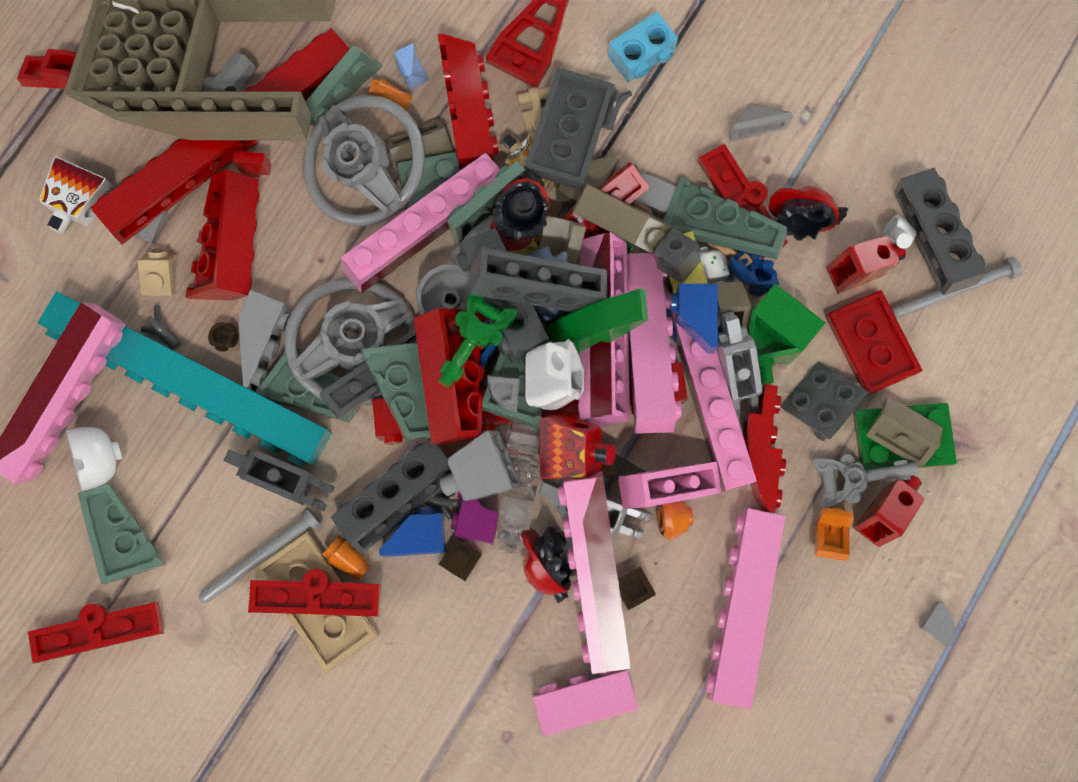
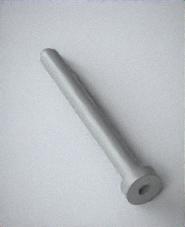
(1009, 268)
(308, 520)

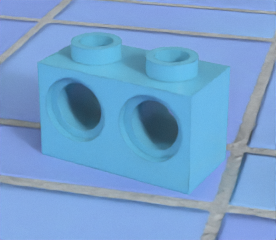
(637, 42)

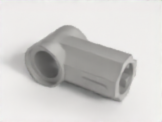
(232, 76)

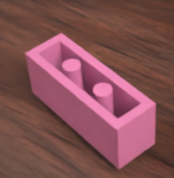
(669, 485)
(584, 701)

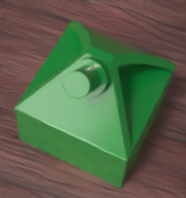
(780, 330)

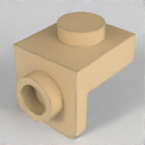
(157, 273)

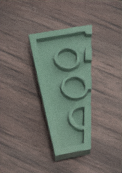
(723, 221)

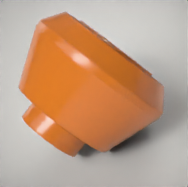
(674, 519)

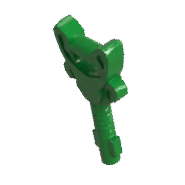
(475, 334)

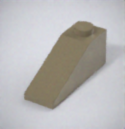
(621, 218)

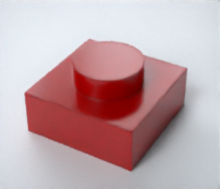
(252, 163)

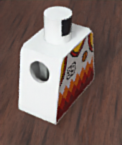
(71, 193)

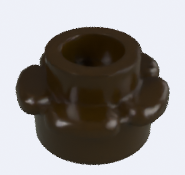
(217, 331)

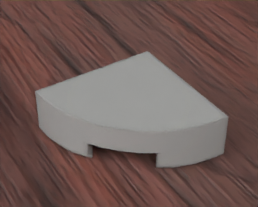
(504, 391)
(939, 624)

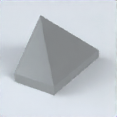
(758, 121)

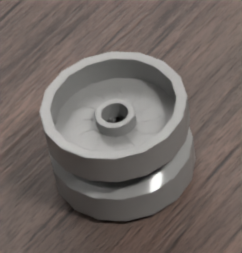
(442, 285)

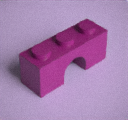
(475, 522)

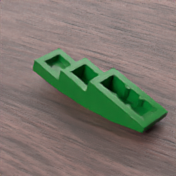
(601, 321)

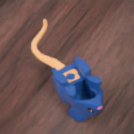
(751, 270)

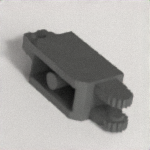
(278, 477)

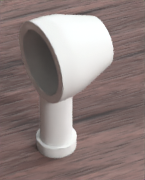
(899, 231)

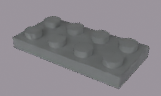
(569, 128)

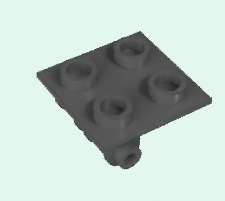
(824, 401)

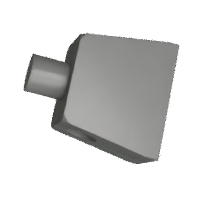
(481, 469)

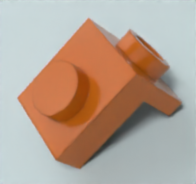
(832, 533)

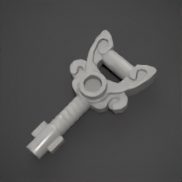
(856, 477)

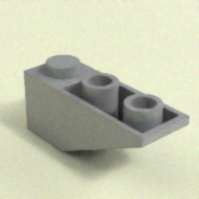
(259, 330)

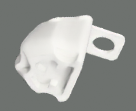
(553, 375)

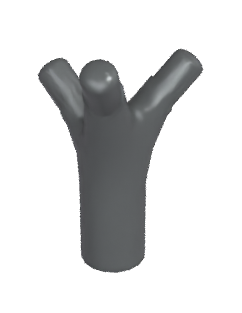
(613, 108)
(160, 329)
(440, 502)

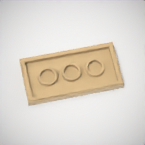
(327, 637)

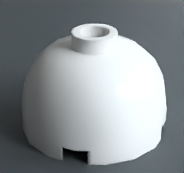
(93, 456)

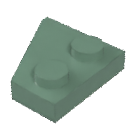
(435, 172)

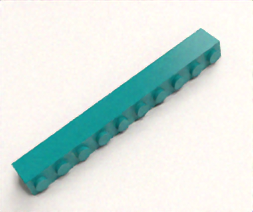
(202, 388)

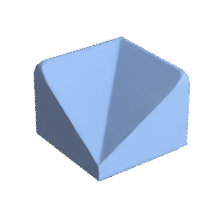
(410, 66)

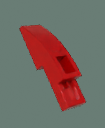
(47, 70)
(766, 461)

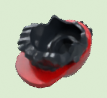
(805, 211)
(521, 212)
(546, 562)

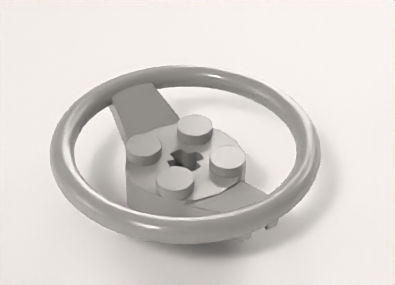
(368, 168)
(332, 345)

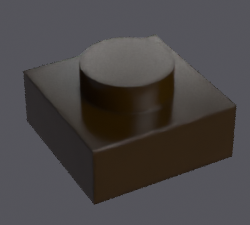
(460, 559)
(635, 588)

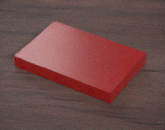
(873, 342)

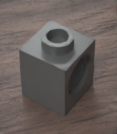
(677, 255)

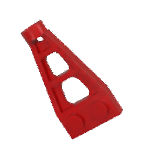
(519, 60)

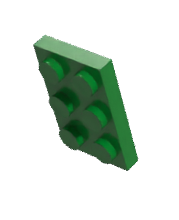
(874, 455)

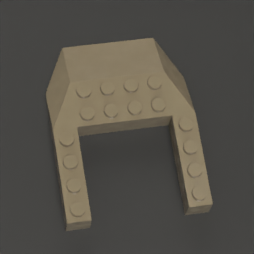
(151, 59)

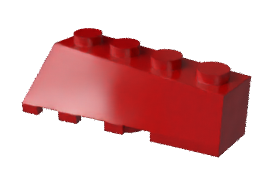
(467, 100)
(226, 238)
(454, 411)

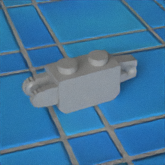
(739, 362)
(615, 509)

